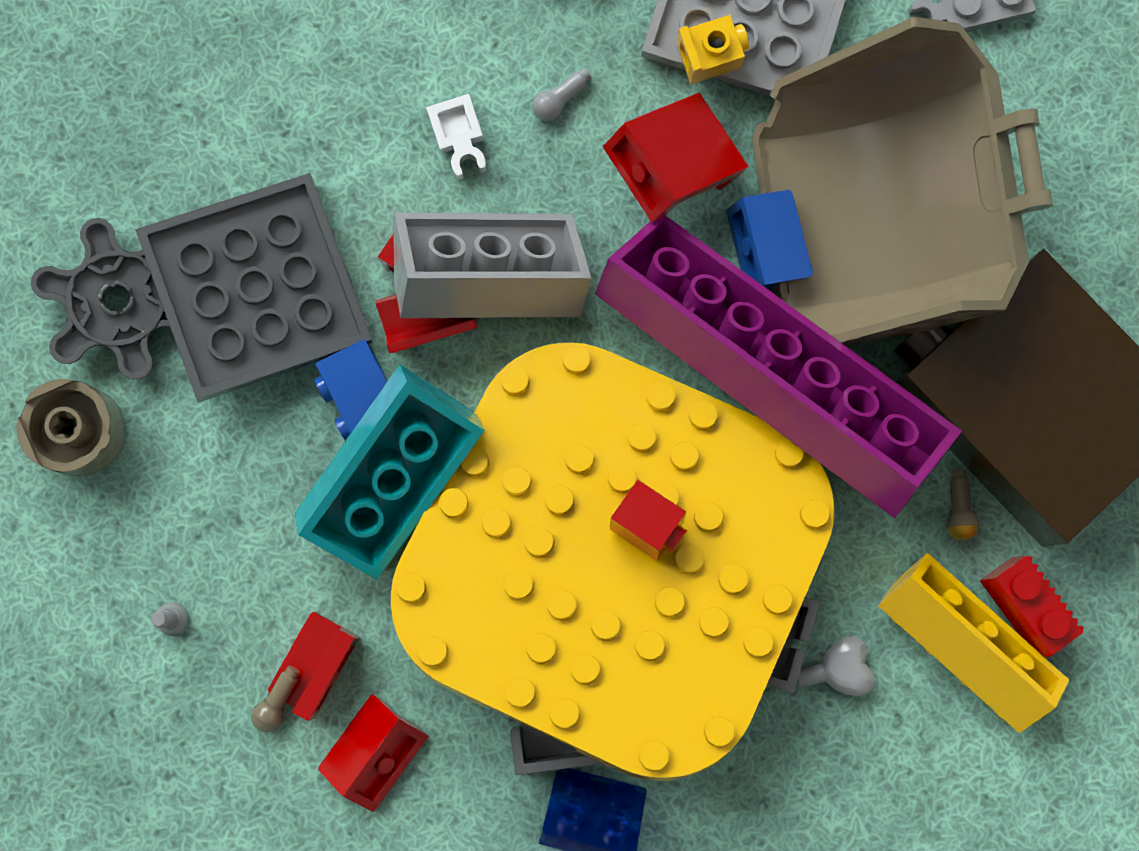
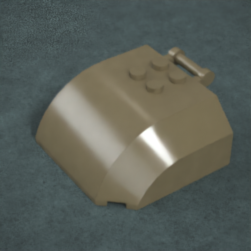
(902, 182)

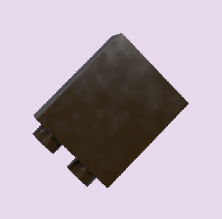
(1038, 400)

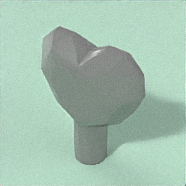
(842, 668)

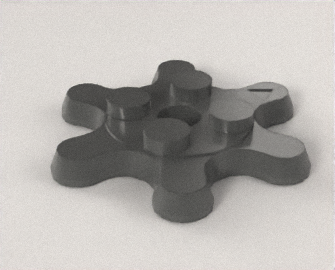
(84, 296)

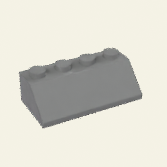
(488, 265)

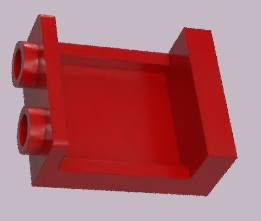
(674, 155)

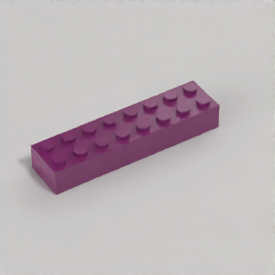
(777, 363)

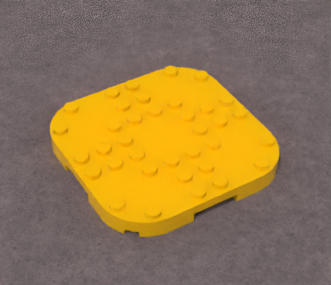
(568, 627)

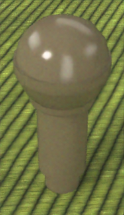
(269, 713)

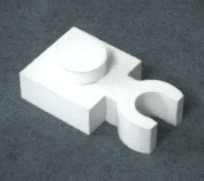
(456, 130)

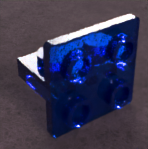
(592, 813)

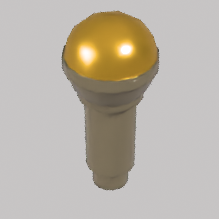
(962, 521)

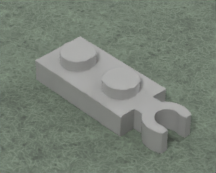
(974, 13)

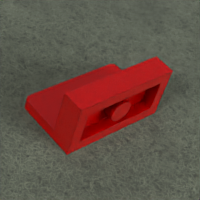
(411, 332)
(319, 656)
(371, 754)

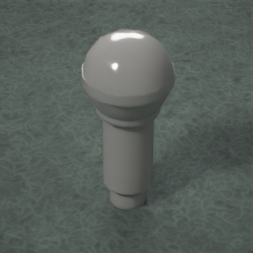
(550, 103)
(170, 618)

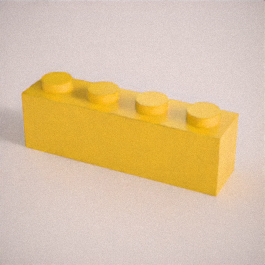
(974, 643)

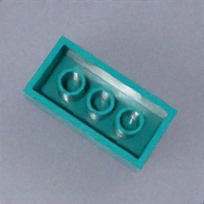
(388, 472)

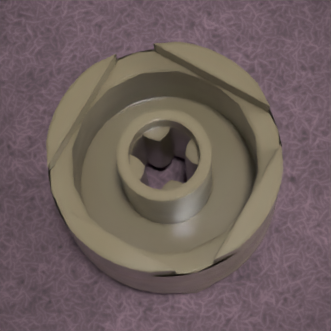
(48, 419)

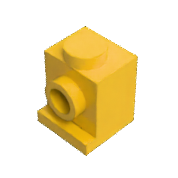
(706, 62)

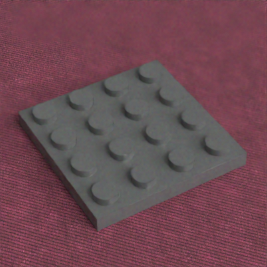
(253, 286)

